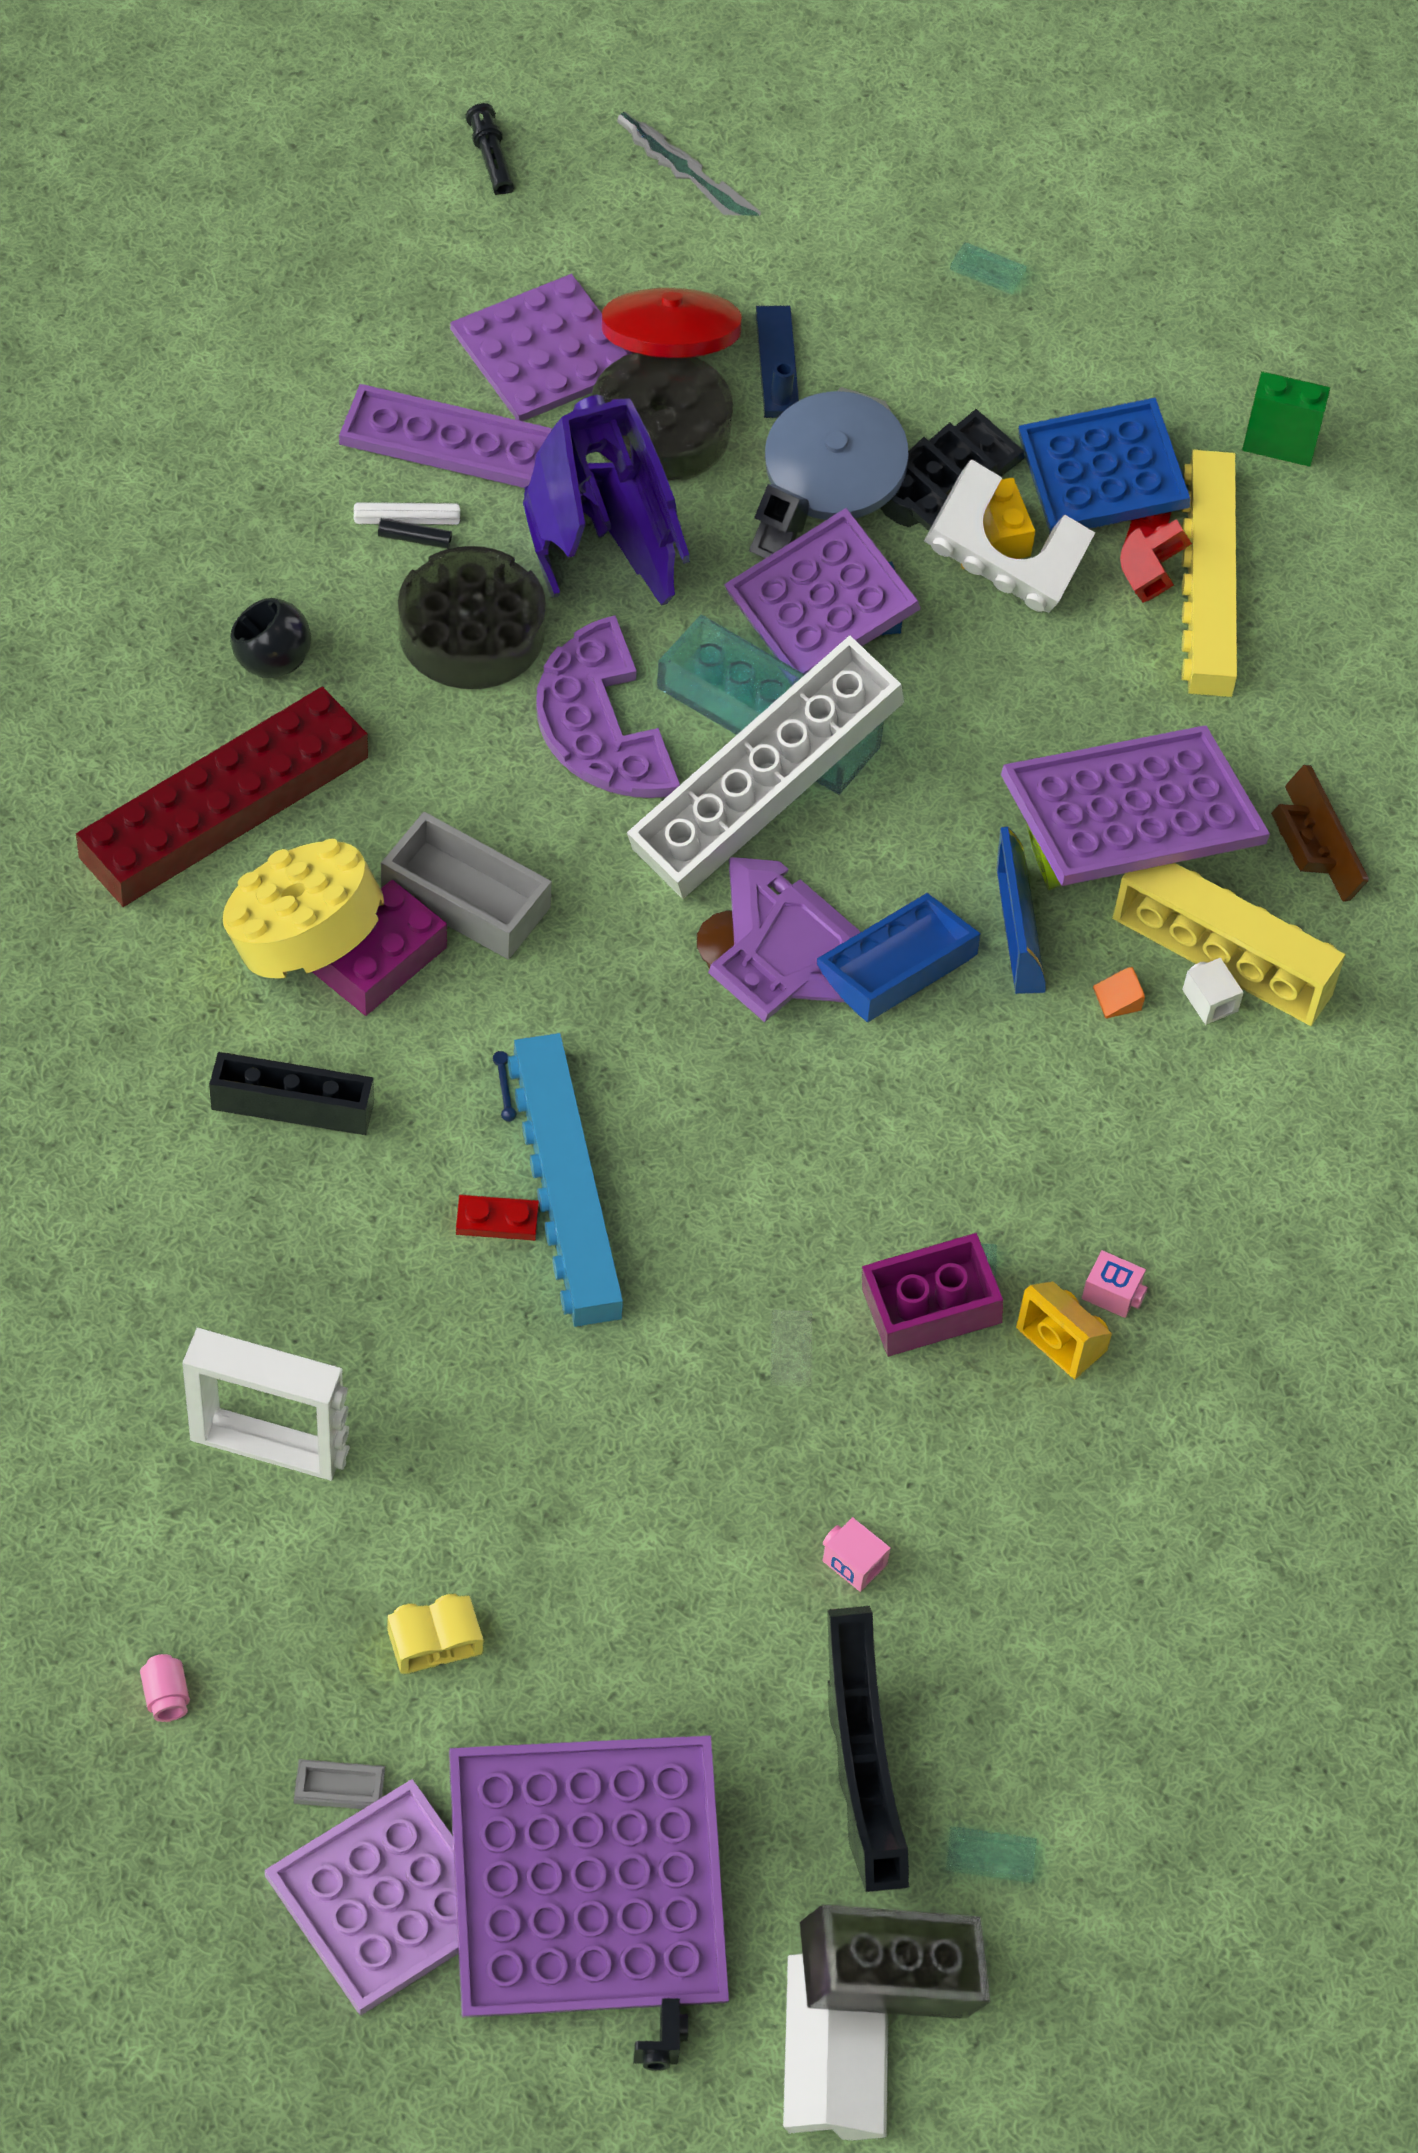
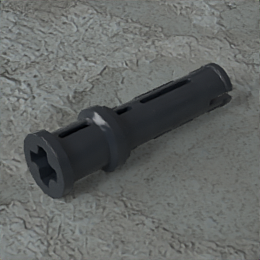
(499, 177)

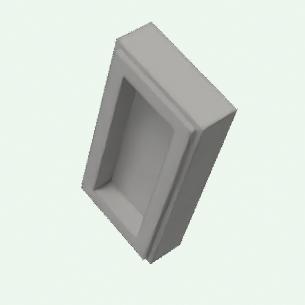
(338, 1784)

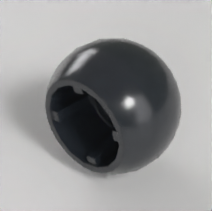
(270, 638)

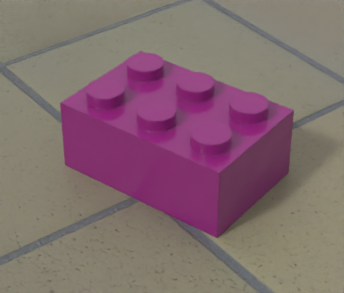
(391, 954)
(932, 1294)

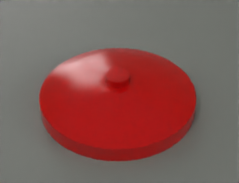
(671, 322)

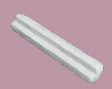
(407, 512)

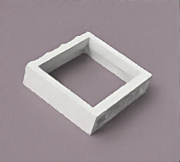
(277, 1373)

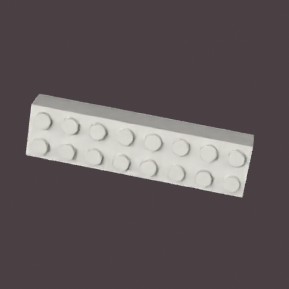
(766, 767)

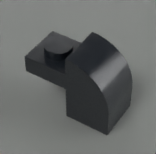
(781, 519)

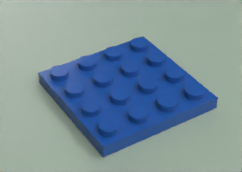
(1104, 465)

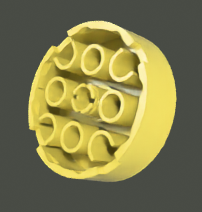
(302, 908)

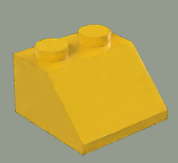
(1008, 522)
(1062, 1327)

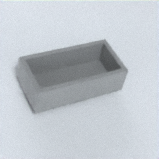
(468, 884)

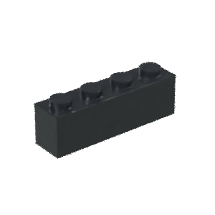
(292, 1093)

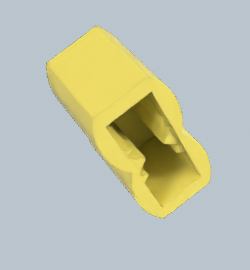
(434, 1633)

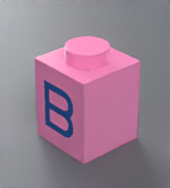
(1115, 1284)
(855, 1553)

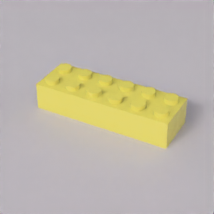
(1212, 923)

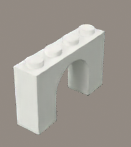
(961, 535)

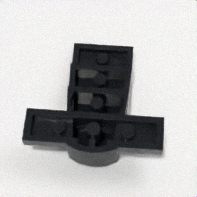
(939, 462)

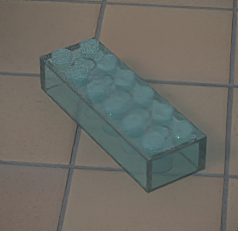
(737, 682)

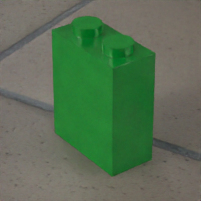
(1286, 418)

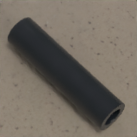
(414, 533)

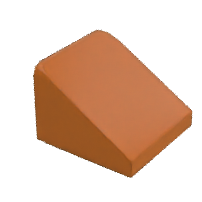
(1120, 993)

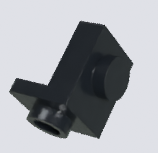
(673, 2029)

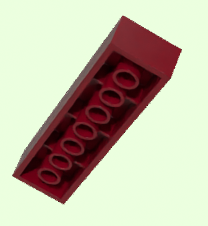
(222, 796)

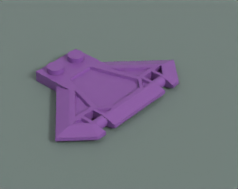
(777, 939)

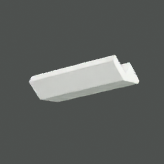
(833, 2066)

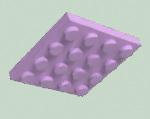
(376, 1896)

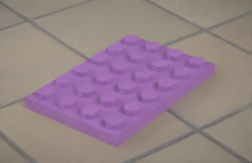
(1134, 805)

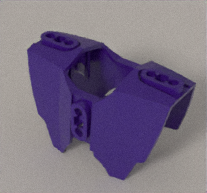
(620, 496)

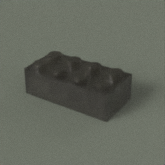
(894, 1962)

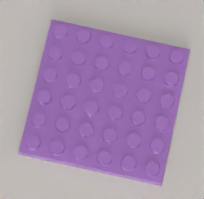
(587, 1876)

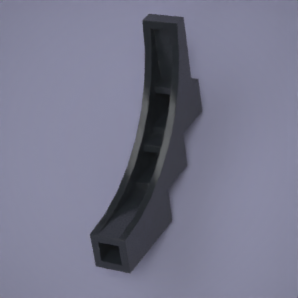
(862, 1760)

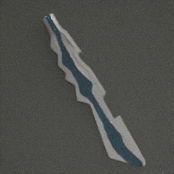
(686, 167)

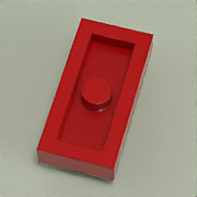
(497, 1217)

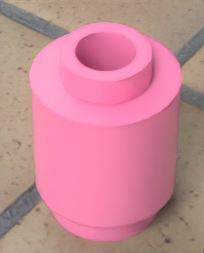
(165, 1688)

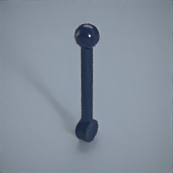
(500, 1059)

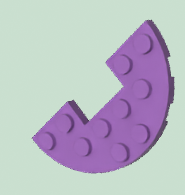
(582, 724)

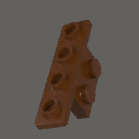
(1317, 835)

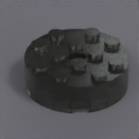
(681, 406)
(471, 617)

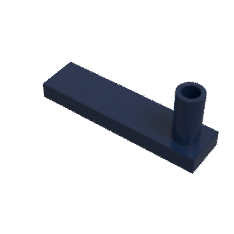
(776, 359)

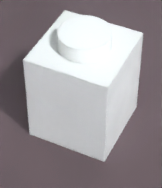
(1212, 990)

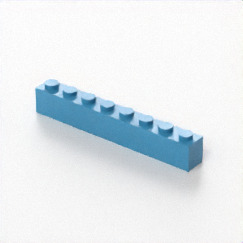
(566, 1180)

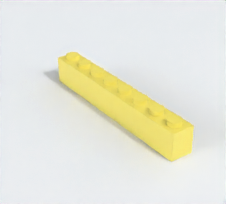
(1211, 575)

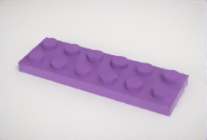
(442, 435)

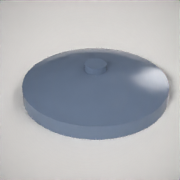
(838, 453)

